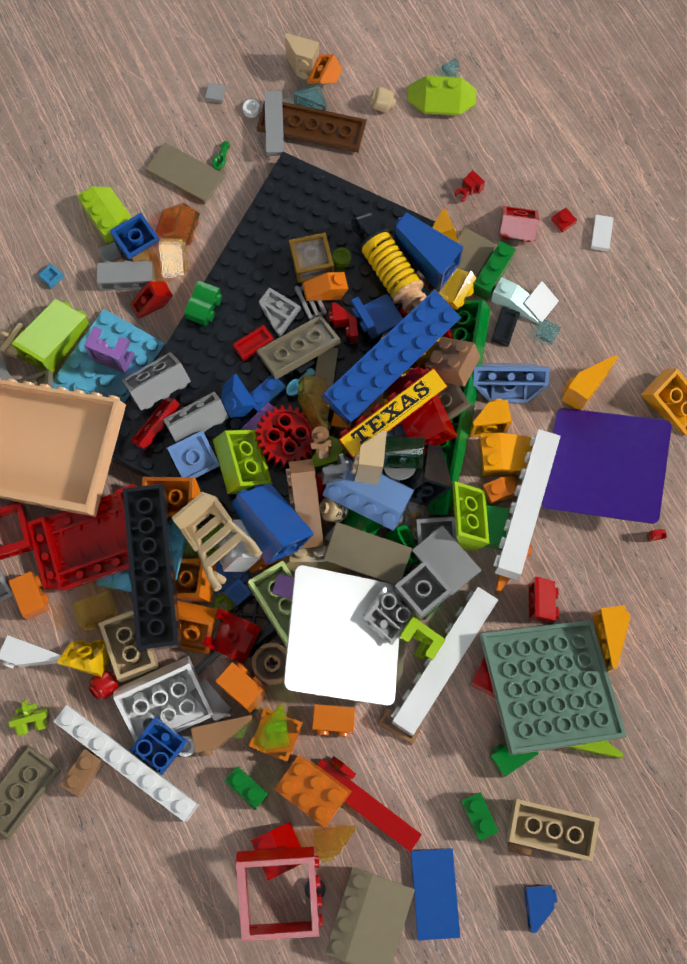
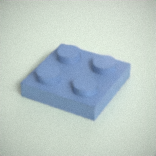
(193, 456)

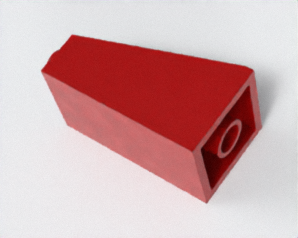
(429, 420)

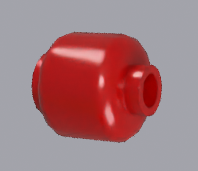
(103, 686)

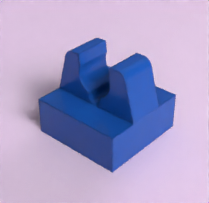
(237, 592)

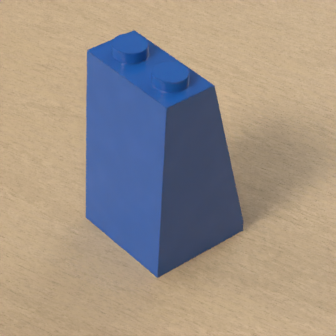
(427, 250)
(271, 522)

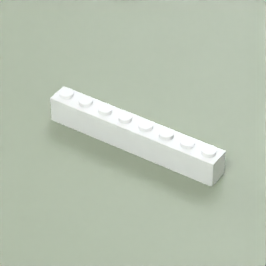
(527, 505)
(442, 666)
(126, 763)

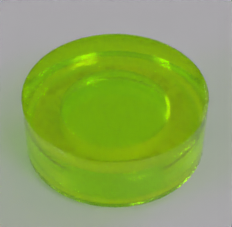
(341, 257)

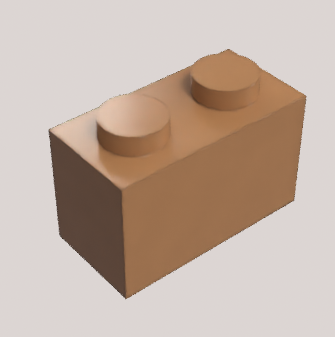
(82, 773)

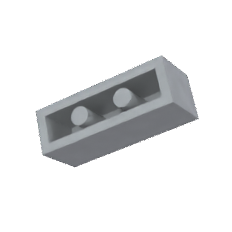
(124, 275)
(196, 417)

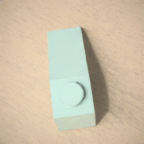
(513, 297)

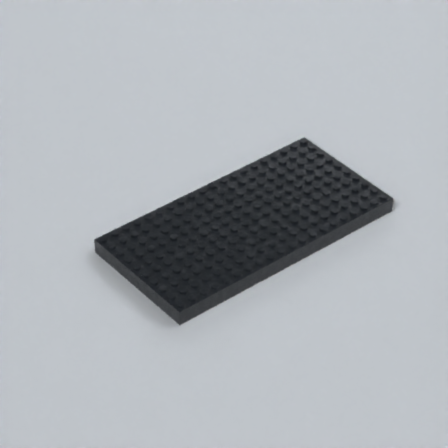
(290, 205)

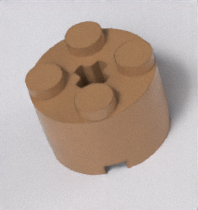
(261, 658)

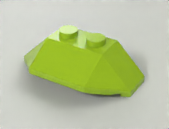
(442, 95)

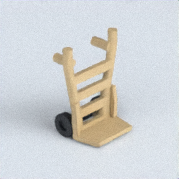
(194, 514)

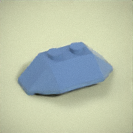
(510, 381)

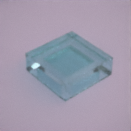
(548, 331)

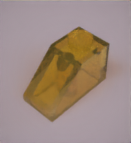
(331, 842)

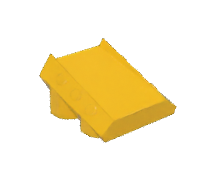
(457, 288)
(86, 657)

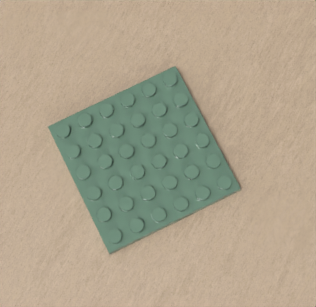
(551, 687)

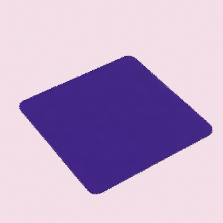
(608, 465)

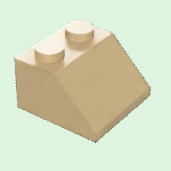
(301, 54)
(370, 460)

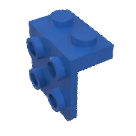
(376, 316)

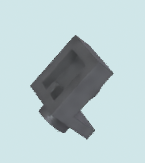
(334, 472)

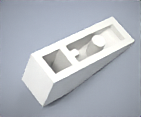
(25, 654)

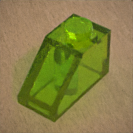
(275, 731)

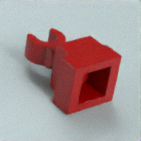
(470, 184)

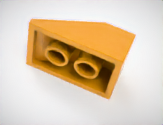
(583, 386)
(669, 398)
(502, 453)
(611, 629)

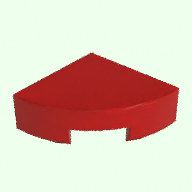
(655, 535)
(342, 767)

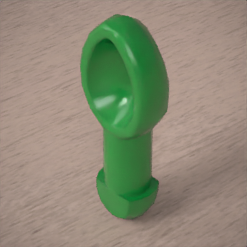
(219, 160)

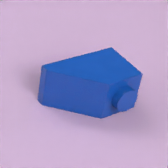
(236, 398)
(539, 905)

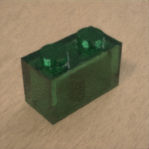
(404, 452)

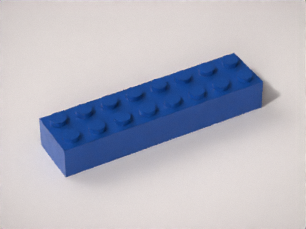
(390, 357)

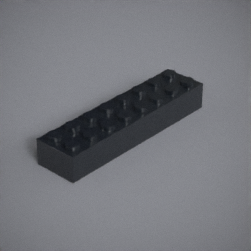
(151, 568)

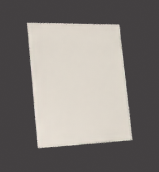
(541, 301)

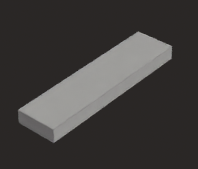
(274, 123)

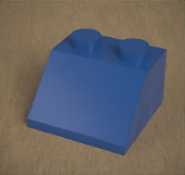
(134, 236)

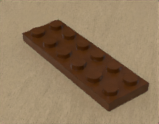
(319, 127)

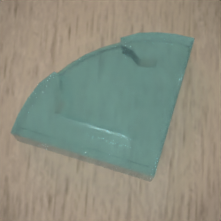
(451, 68)

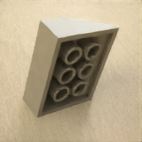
(369, 919)

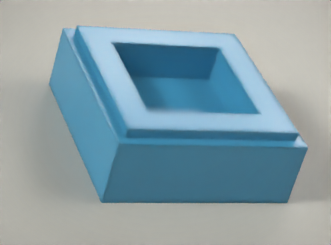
(51, 276)

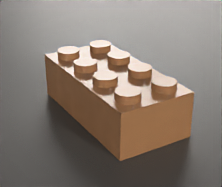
(304, 498)

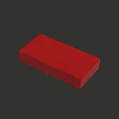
(253, 341)

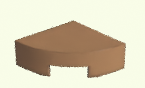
(518, 849)

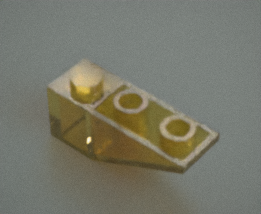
(309, 396)

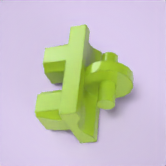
(20, 721)

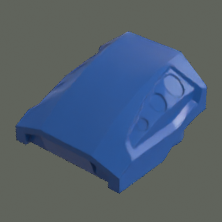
(158, 745)

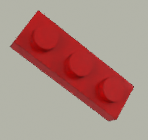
(155, 423)

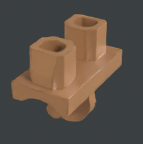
(321, 442)

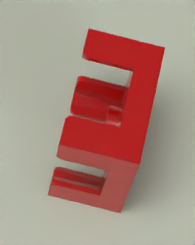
(234, 636)

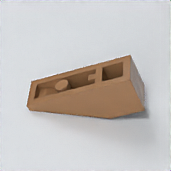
(215, 735)

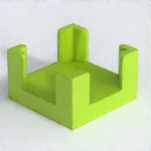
(430, 640)

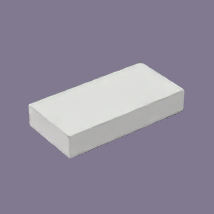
(601, 233)

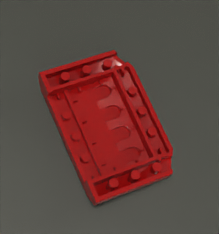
(79, 547)

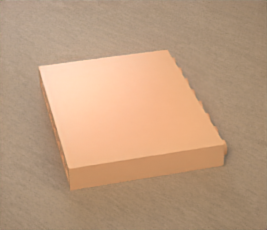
(56, 445)

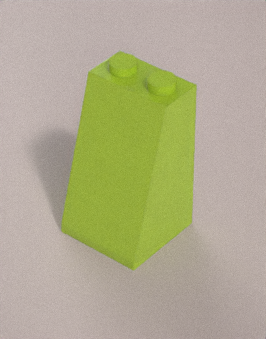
(51, 336)

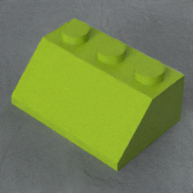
(103, 210)
(241, 460)
(470, 516)

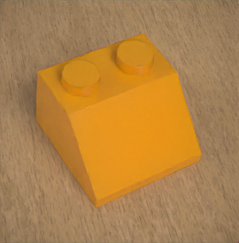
(492, 419)

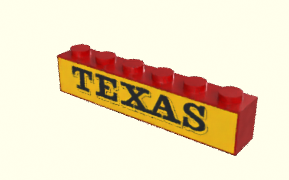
(394, 411)

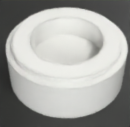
(251, 108)
(188, 749)

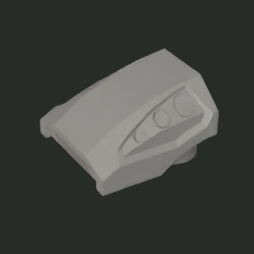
(387, 616)

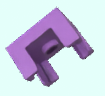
(116, 358)

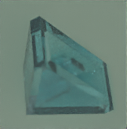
(310, 97)

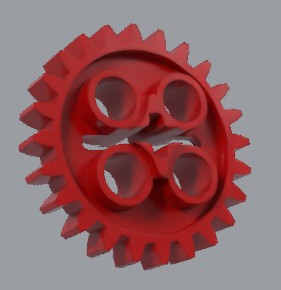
(276, 448)

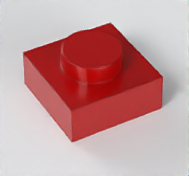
(564, 220)

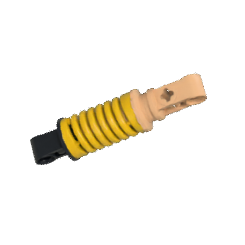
(388, 262)

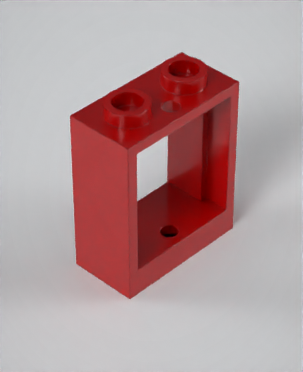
(21, 546)

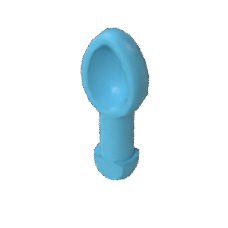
(292, 388)

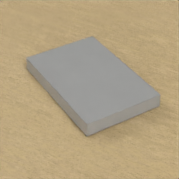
(447, 559)

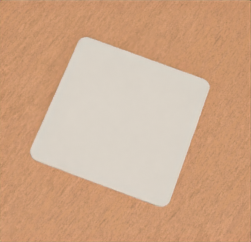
(330, 644)

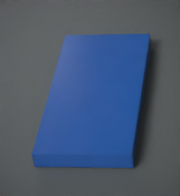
(435, 894)

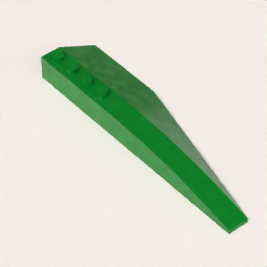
(470, 328)

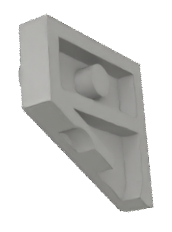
(278, 310)

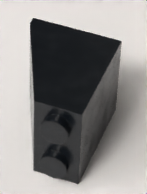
(432, 479)

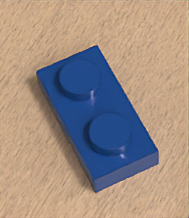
(267, 392)

